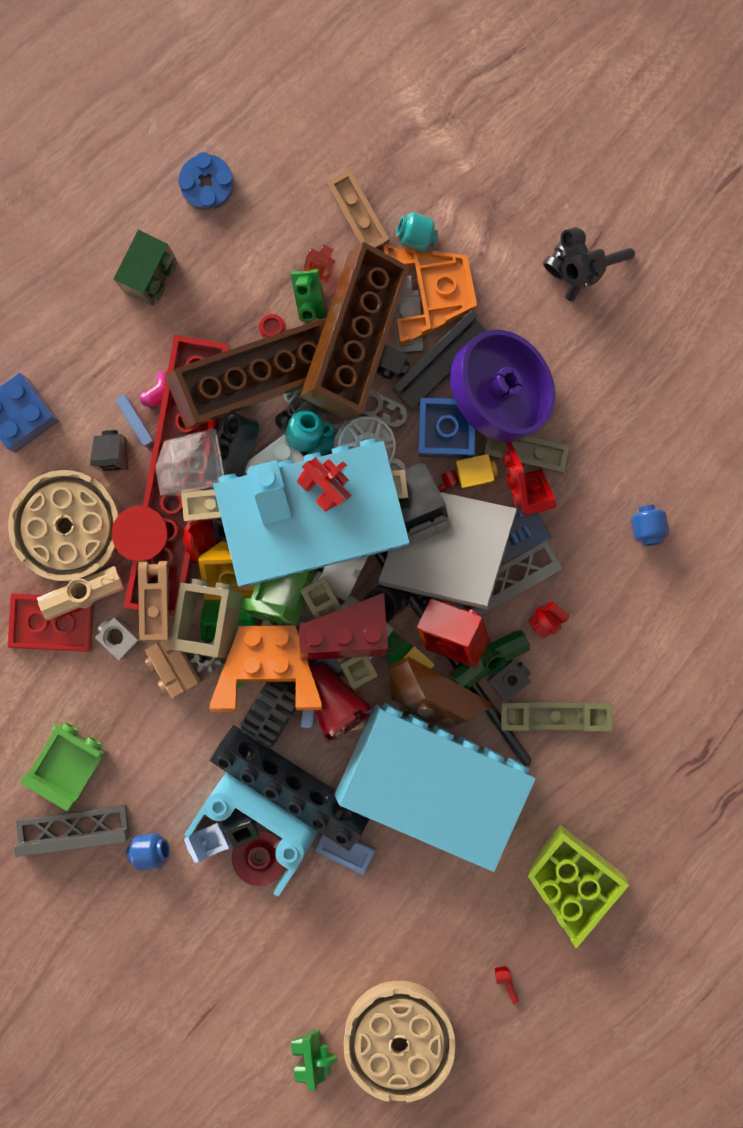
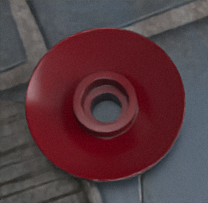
(253, 870)

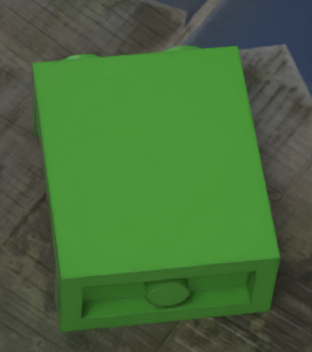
(278, 599)
(64, 766)

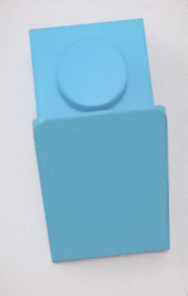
(270, 492)

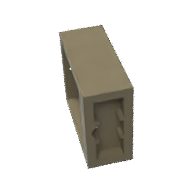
(226, 622)

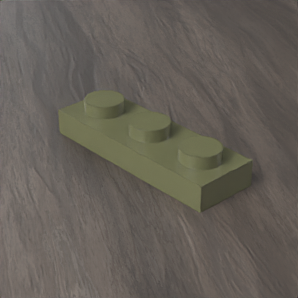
(532, 452)

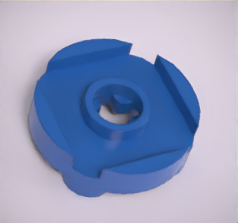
(203, 166)

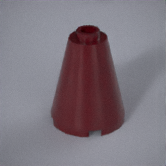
(340, 703)

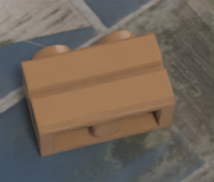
(172, 667)

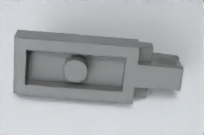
(408, 306)

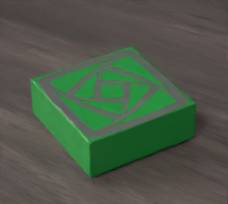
(396, 648)

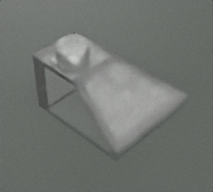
(189, 463)

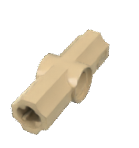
(64, 600)

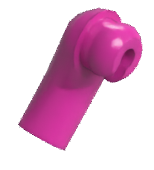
(154, 396)

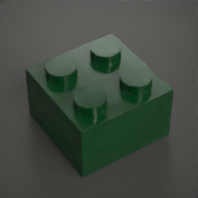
(145, 268)

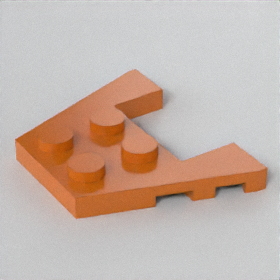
(443, 287)
(265, 656)

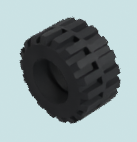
(270, 712)

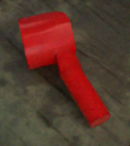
(450, 480)
(503, 976)

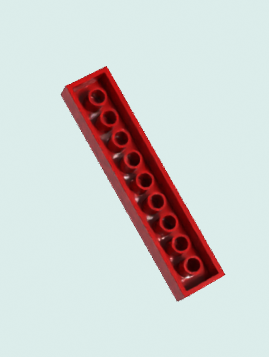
(171, 426)

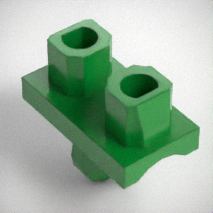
(308, 295)
(316, 1059)

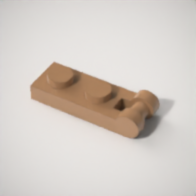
(153, 601)

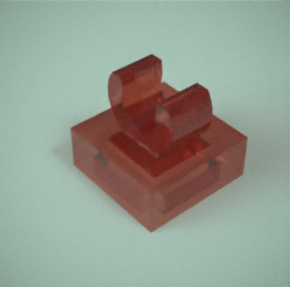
(322, 261)

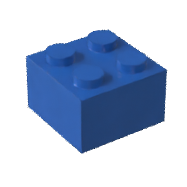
(22, 413)
(444, 430)

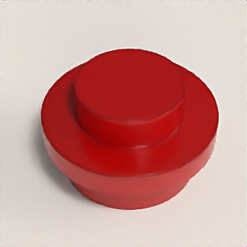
(271, 325)

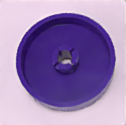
(502, 385)

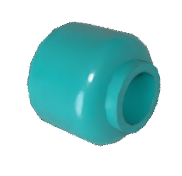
(416, 232)
(304, 430)

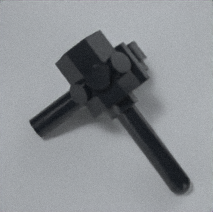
(585, 266)

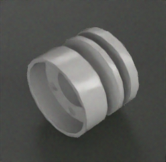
(364, 428)

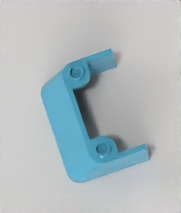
(295, 834)

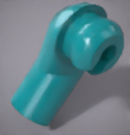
(326, 442)

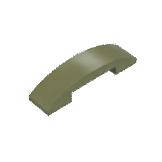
(322, 602)
(556, 716)

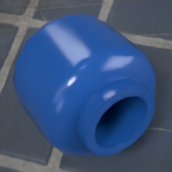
(650, 525)
(148, 852)

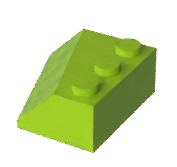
(575, 883)

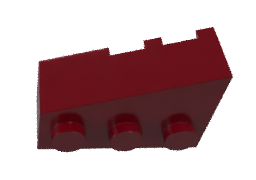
(346, 632)

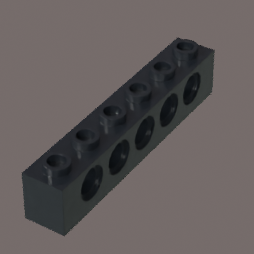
(288, 787)

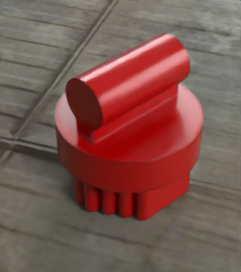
(548, 619)

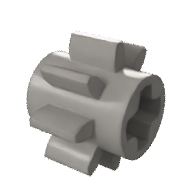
(203, 663)

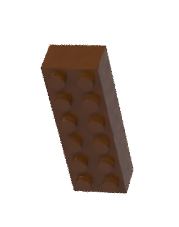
(355, 332)
(244, 375)

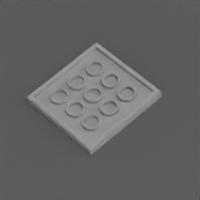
(459, 562)

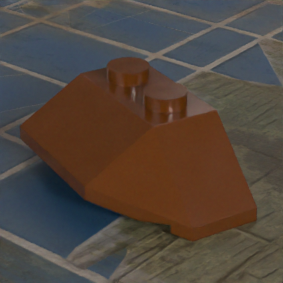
(433, 694)

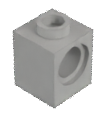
(129, 641)

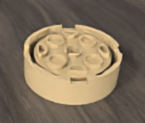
(35, 522)
(395, 1012)

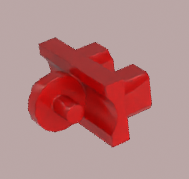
(329, 478)

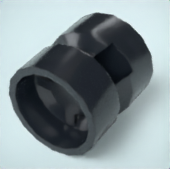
(395, 600)

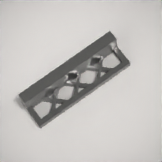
(525, 583)
(72, 841)

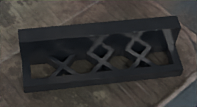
(437, 362)

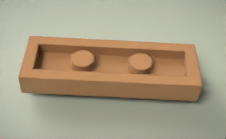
(357, 210)

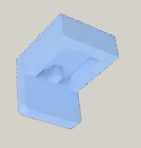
(207, 842)

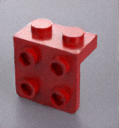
(528, 489)

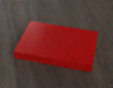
(32, 631)

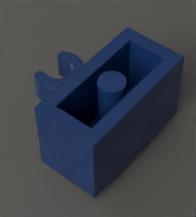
(526, 533)

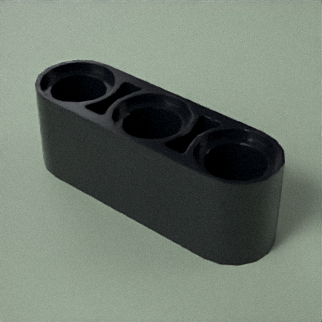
(236, 443)

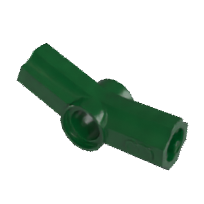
(492, 659)

